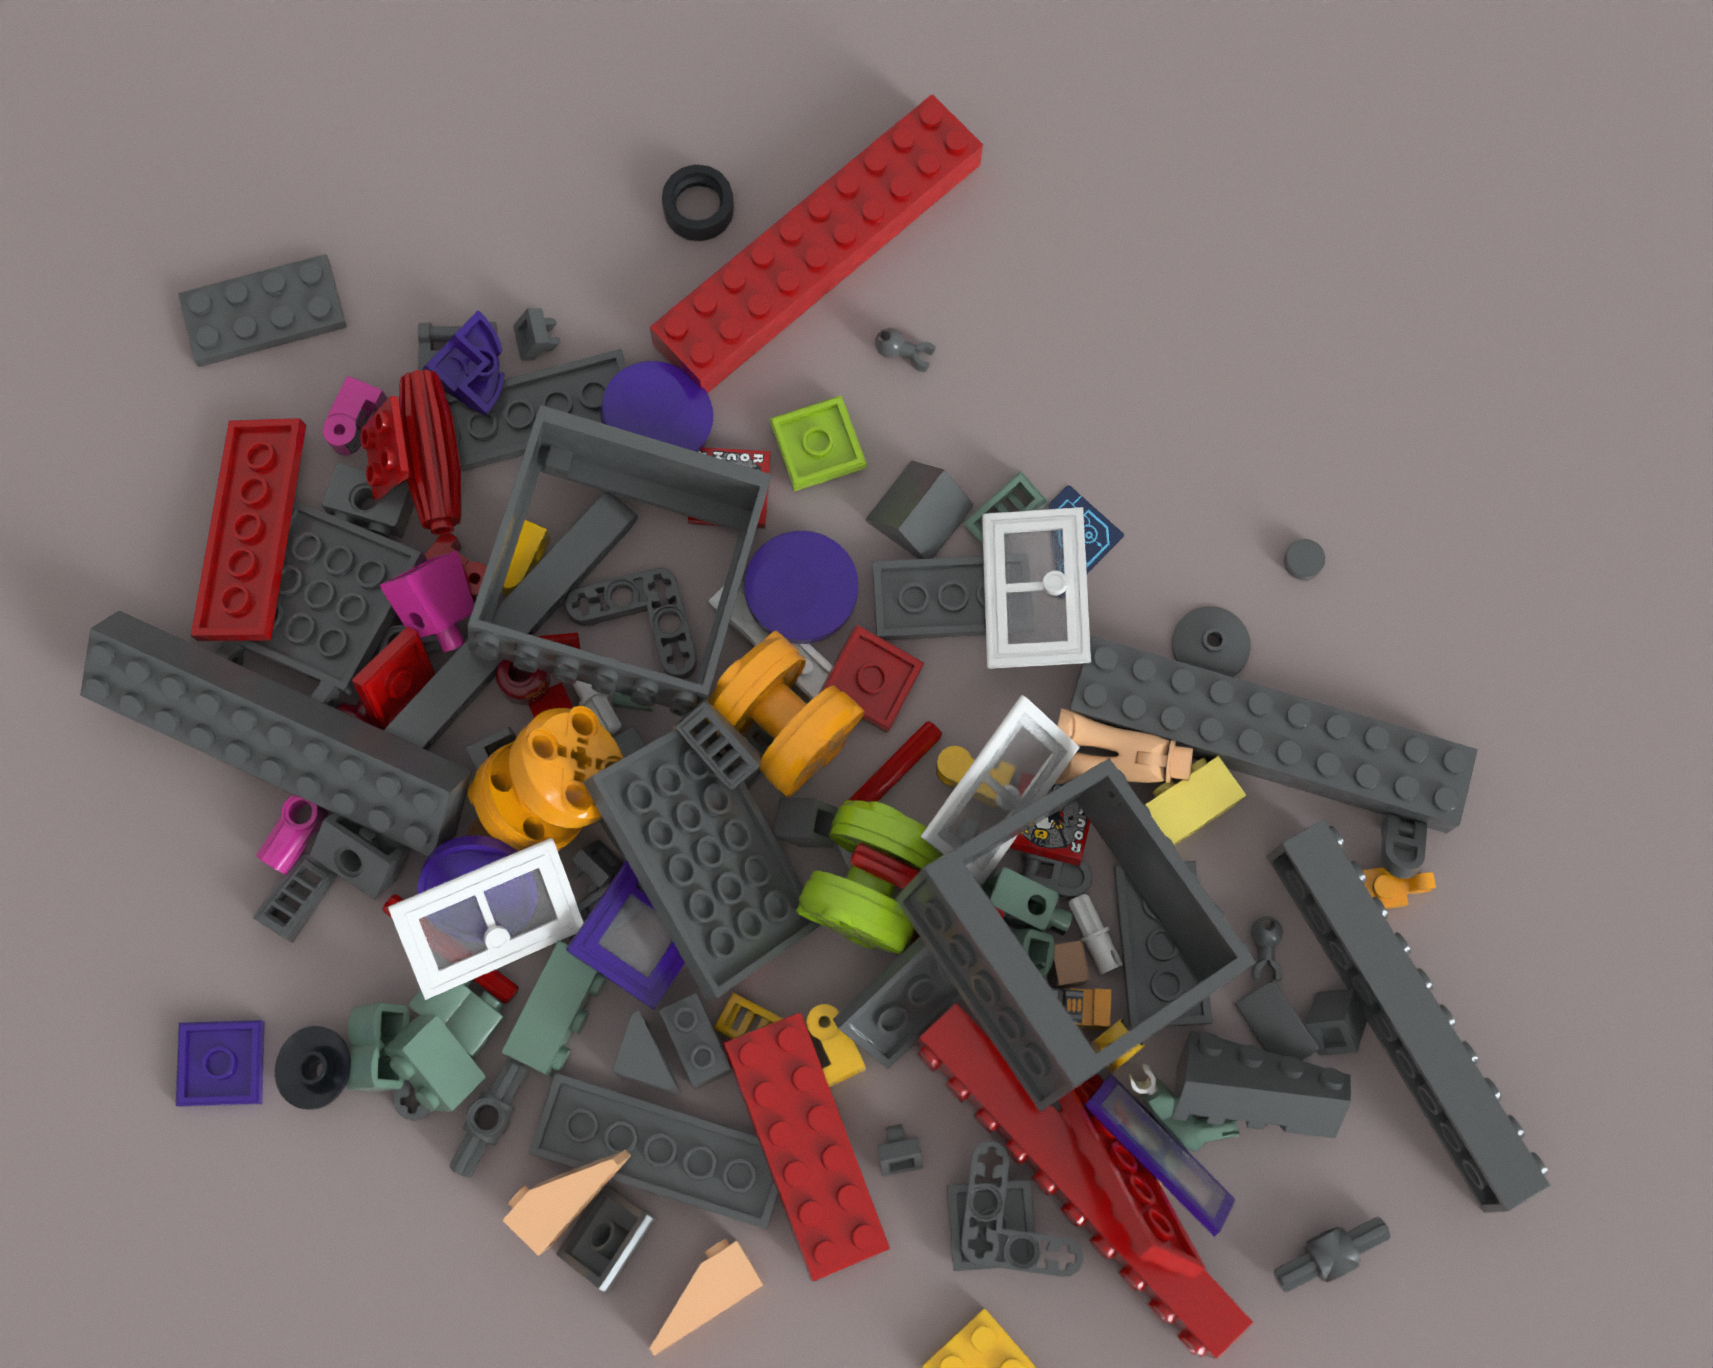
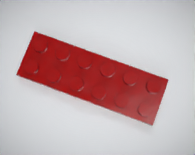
(249, 530)
(806, 1146)
(1132, 1188)

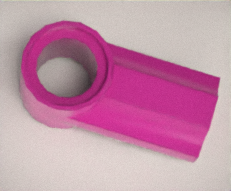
(288, 836)

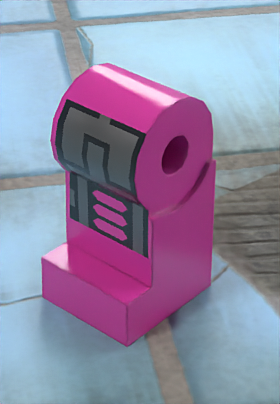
(350, 413)

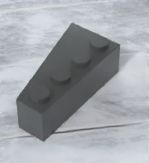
(1258, 1087)

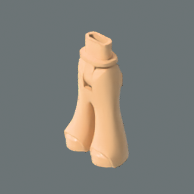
(1140, 755)

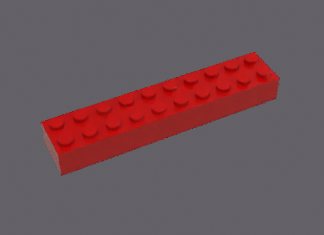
(817, 244)
(1048, 1146)

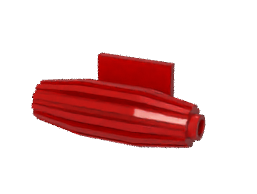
(417, 444)

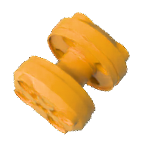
(803, 733)
(536, 782)

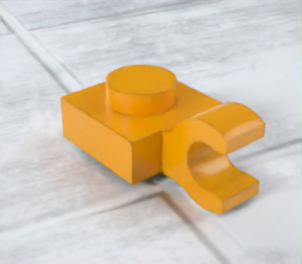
(1394, 890)

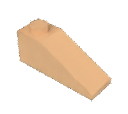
(550, 1207)
(713, 1288)

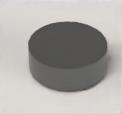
(1304, 559)

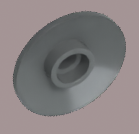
(1191, 642)

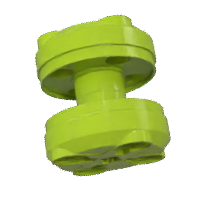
(861, 902)

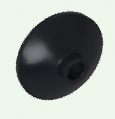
(298, 1064)

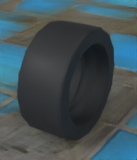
(698, 176)

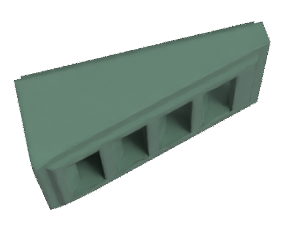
(1007, 491)

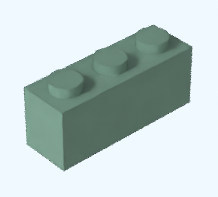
(554, 1012)

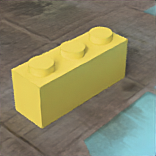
(1195, 802)

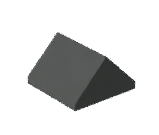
(921, 510)
(642, 1059)
(606, 1238)

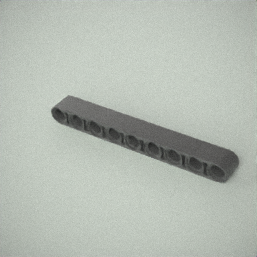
(523, 610)

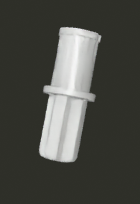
(599, 705)
(1095, 935)

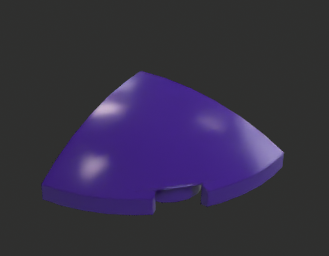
(471, 364)

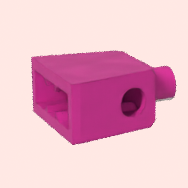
(433, 598)

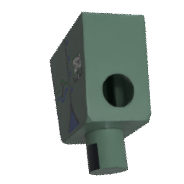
(1013, 892)

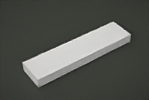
(741, 620)

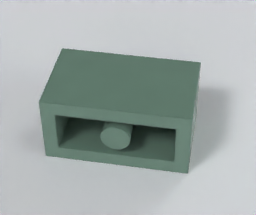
(434, 1063)

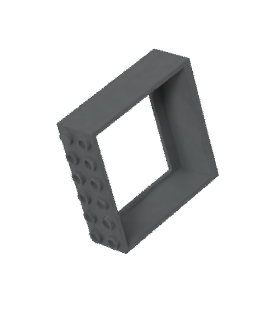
(642, 472)
(1001, 979)

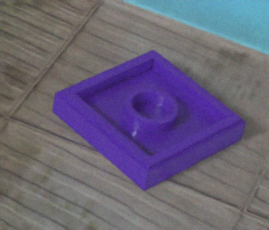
(220, 1063)

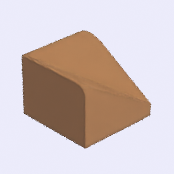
(1070, 964)

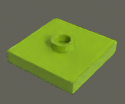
(817, 443)

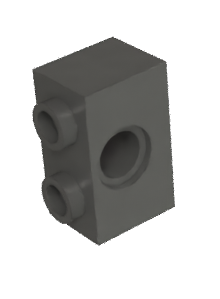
(349, 490)
(359, 854)
(695, 1041)

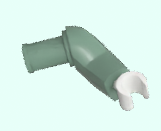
(1189, 1133)

